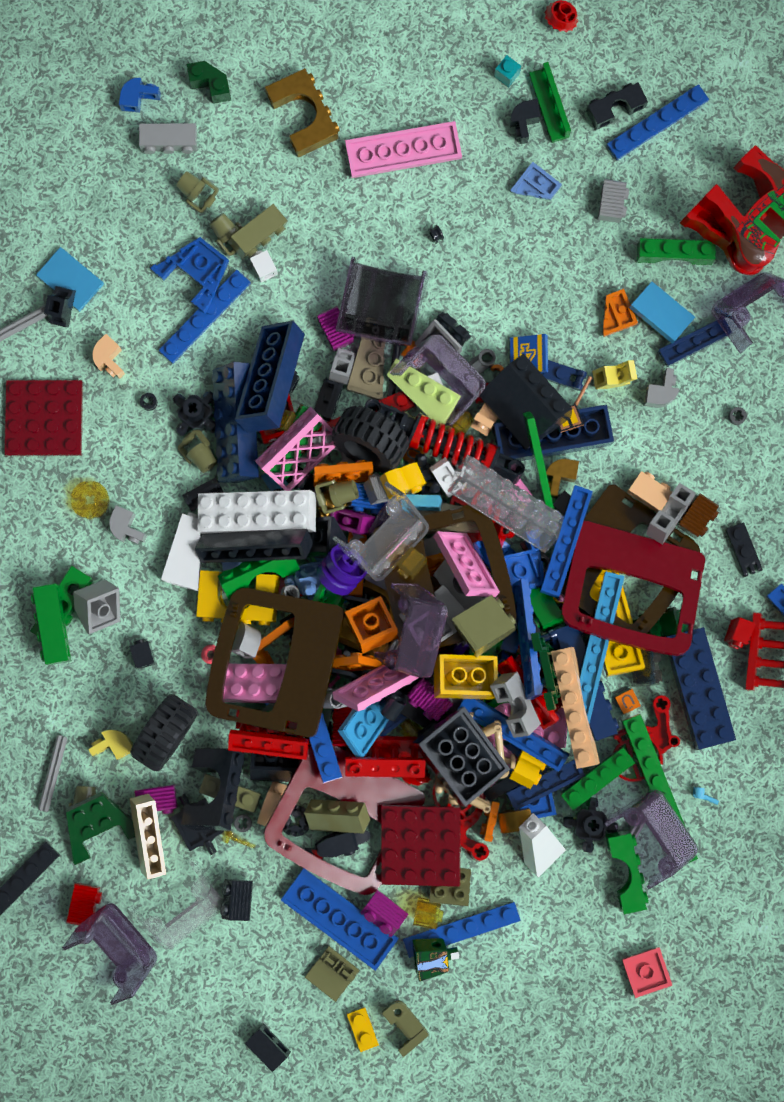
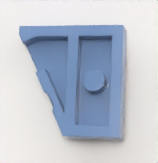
(536, 183)

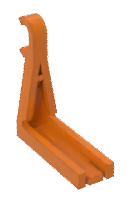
(263, 656)

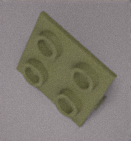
(451, 894)
(332, 973)

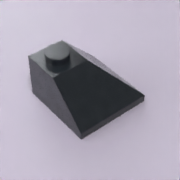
(322, 539)

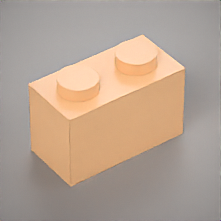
(650, 491)

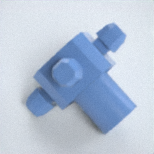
(305, 579)

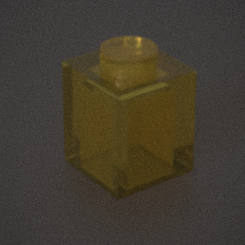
(411, 563)
(427, 914)

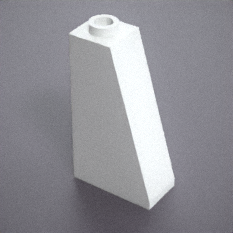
(183, 563)
(539, 845)

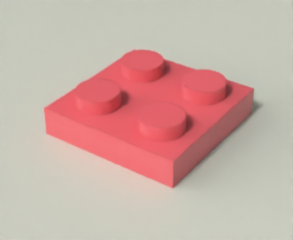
(647, 972)

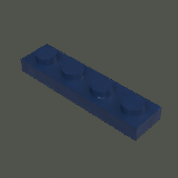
(692, 343)
(548, 784)

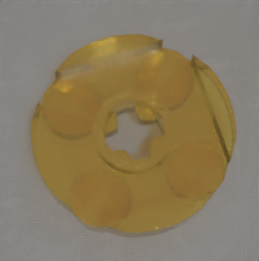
(90, 489)

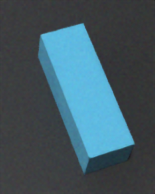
(426, 502)

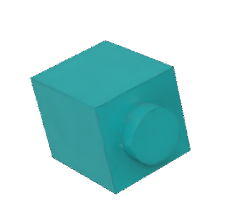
(507, 71)

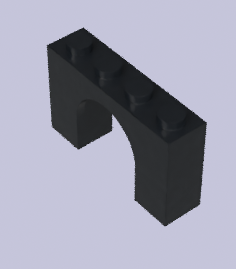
(220, 811)

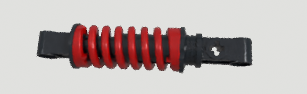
(447, 443)

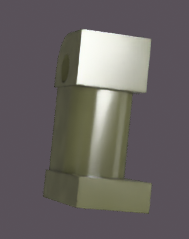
(408, 1025)

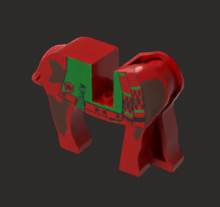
(747, 238)

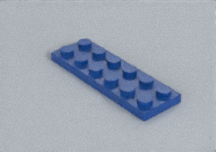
(338, 919)

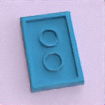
(69, 273)
(662, 312)
(362, 728)

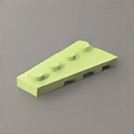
(426, 393)

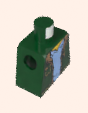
(432, 957)

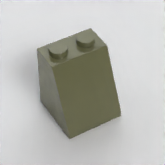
(484, 625)

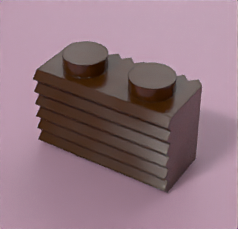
(698, 516)

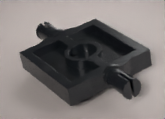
(191, 837)

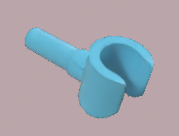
(699, 793)

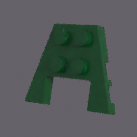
(546, 662)
(92, 818)

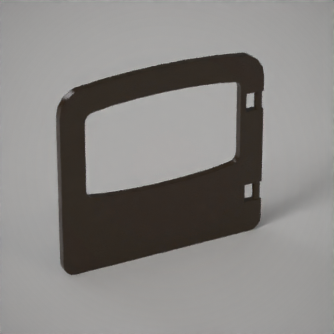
(613, 513)
(494, 553)
(307, 669)

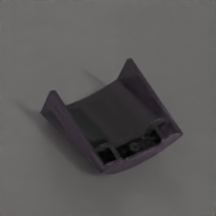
(381, 304)

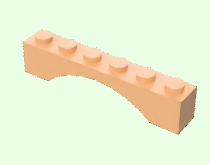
(574, 709)

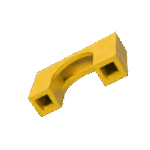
(211, 604)

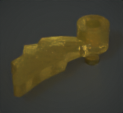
(230, 835)

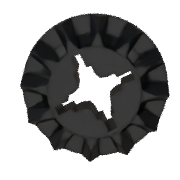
(295, 830)

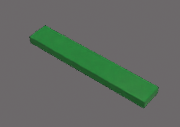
(538, 459)

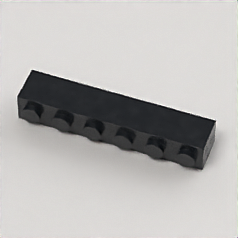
(254, 546)

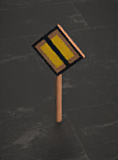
(575, 420)

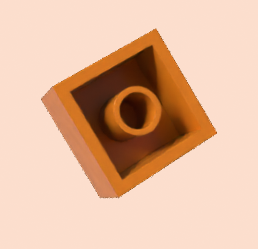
(371, 624)

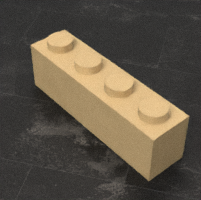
(147, 836)

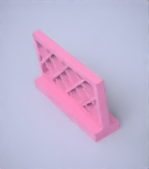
(289, 442)

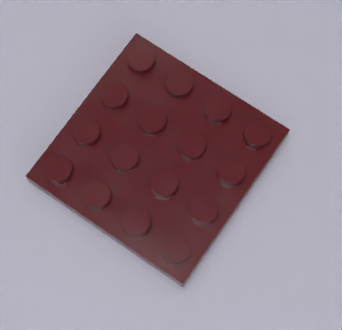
(44, 418)
(421, 845)

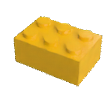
(464, 676)

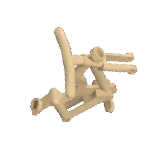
(480, 803)

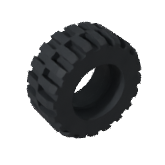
(370, 437)
(163, 732)

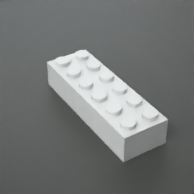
(256, 511)

